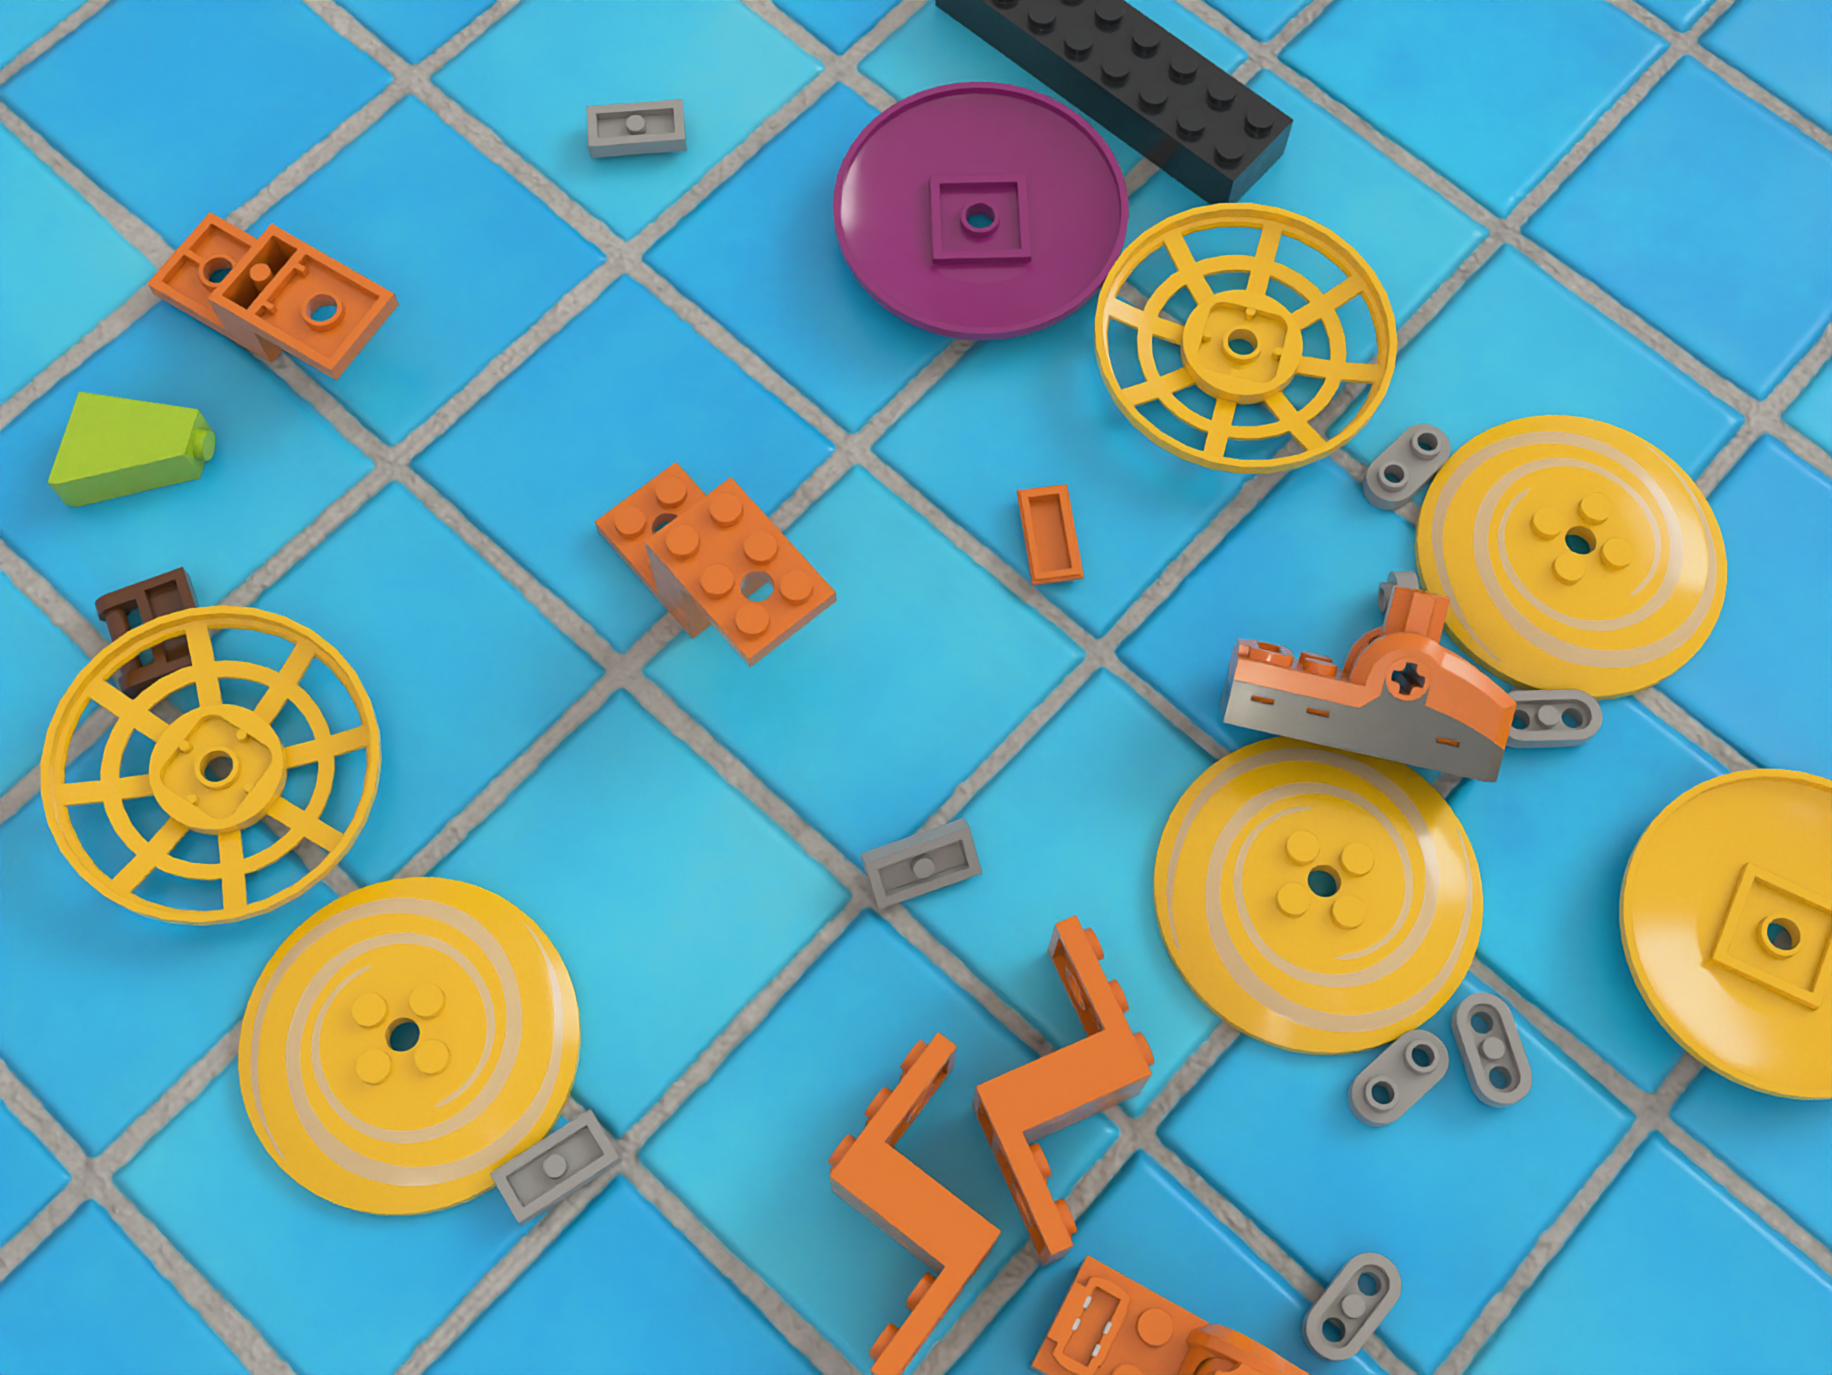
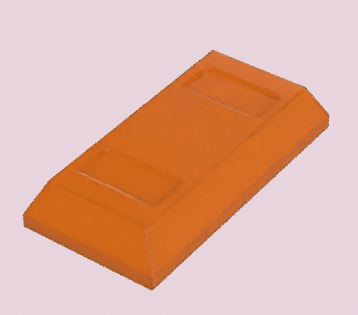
(1049, 534)

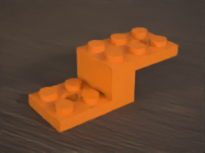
(273, 293)

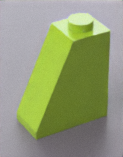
(127, 448)

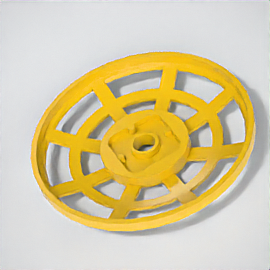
(1249, 317)
(190, 744)

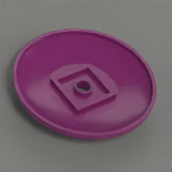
(991, 153)

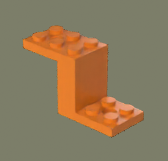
(715, 558)
(1062, 1087)
(911, 1203)

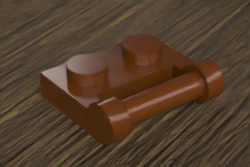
(153, 598)

